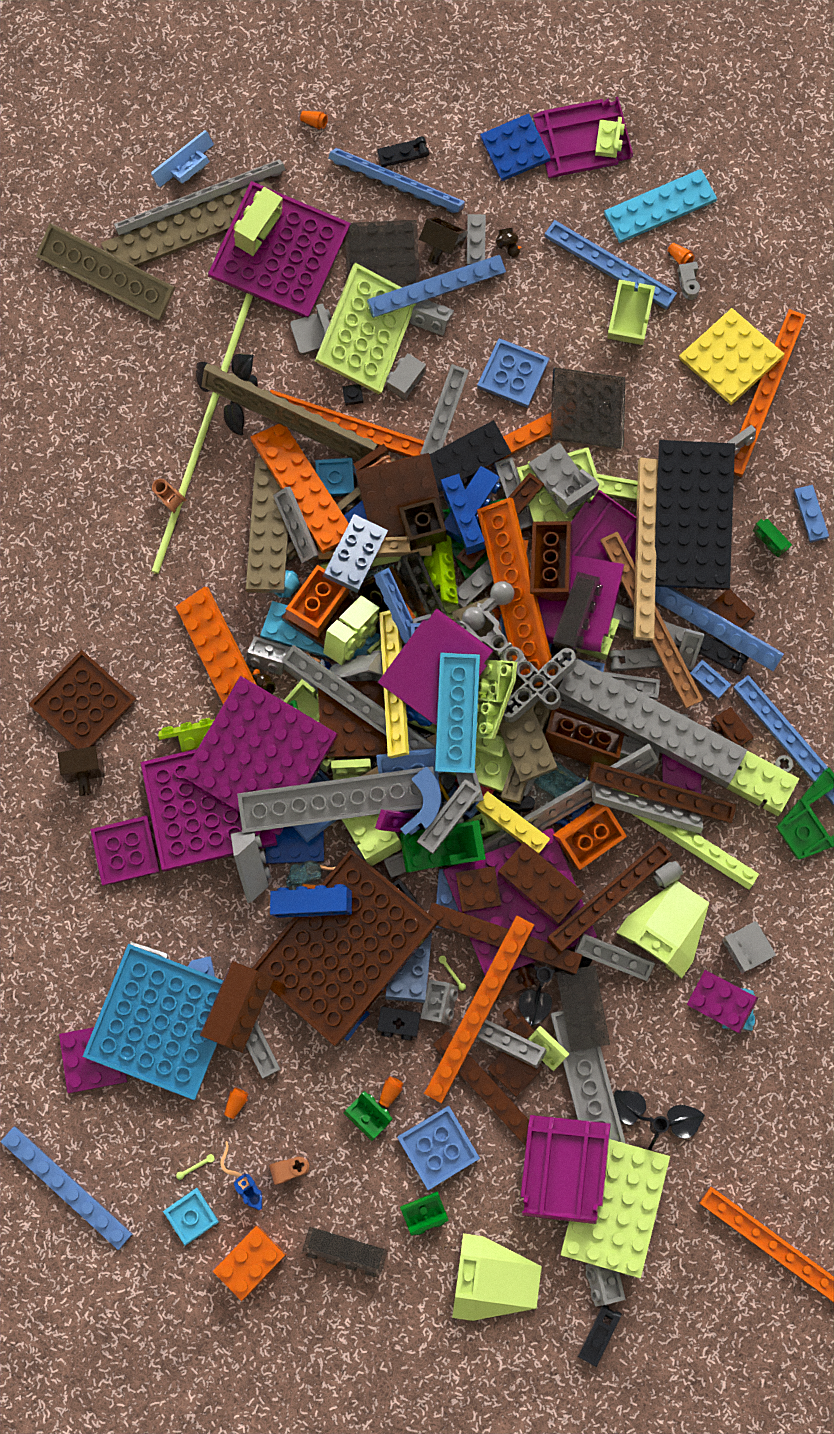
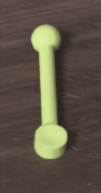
(442, 959)
(210, 1158)

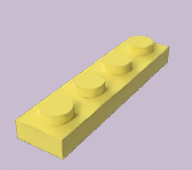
(512, 822)

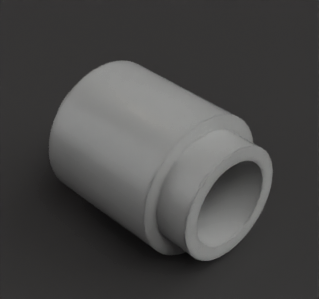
(667, 874)

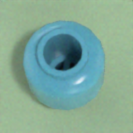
(291, 584)

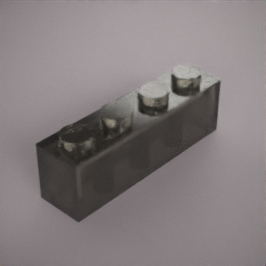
(419, 584)
(577, 612)
(345, 1250)

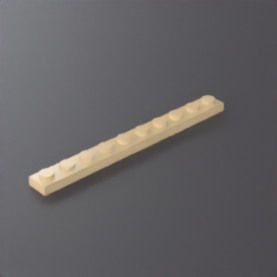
(645, 550)

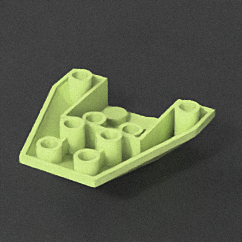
(493, 695)
(668, 926)
(493, 1280)

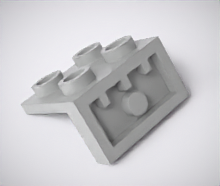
(748, 947)

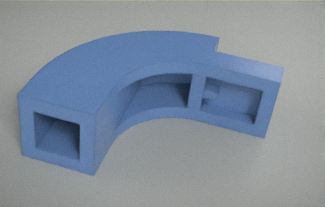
(431, 801)

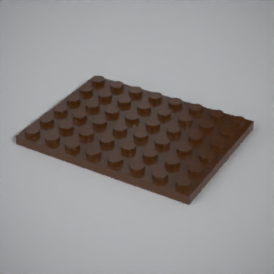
(342, 963)

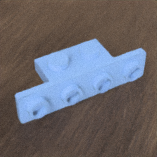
(185, 161)

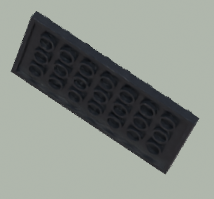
(694, 514)

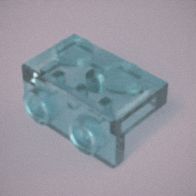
(558, 781)

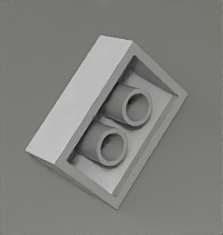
(361, 668)
(250, 863)

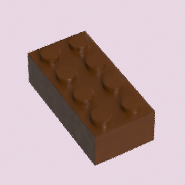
(540, 884)

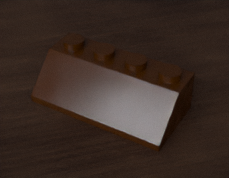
(551, 560)
(583, 738)
(237, 1006)

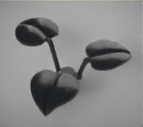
(242, 368)
(537, 1005)
(682, 1118)

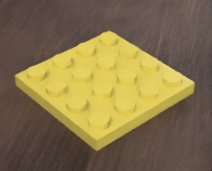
(731, 356)

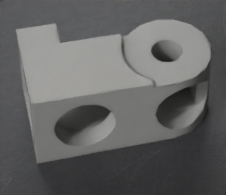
(688, 283)

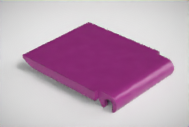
(572, 136)
(598, 520)
(610, 577)
(415, 670)
(565, 1169)

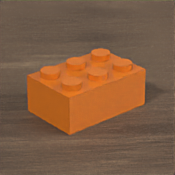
(316, 602)
(589, 835)
(249, 1263)

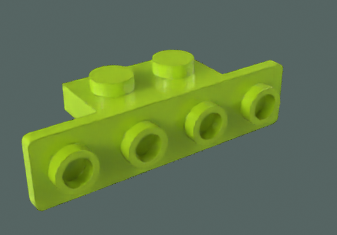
(442, 572)
(189, 734)

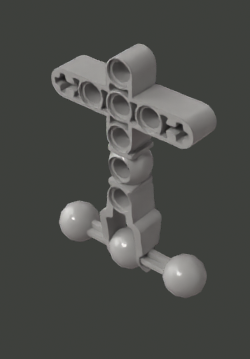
(475, 618)

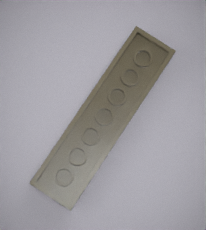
(105, 271)
(267, 536)

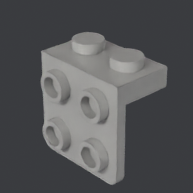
(311, 330)

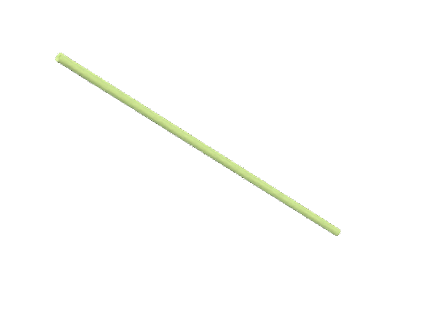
(201, 436)

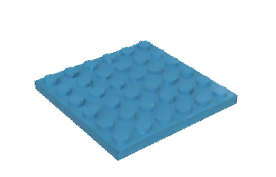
(155, 1022)

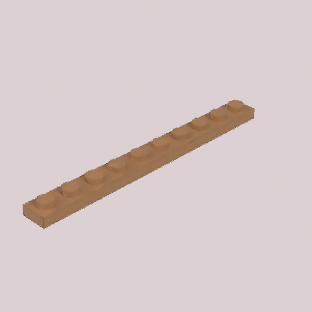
(662, 641)

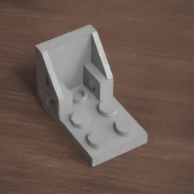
(563, 479)

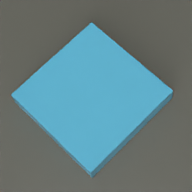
(191, 1216)

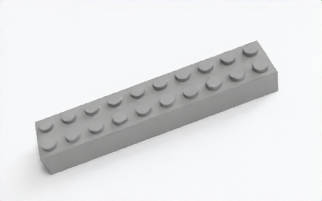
(652, 723)

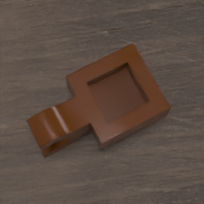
(518, 1026)

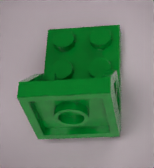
(460, 846)

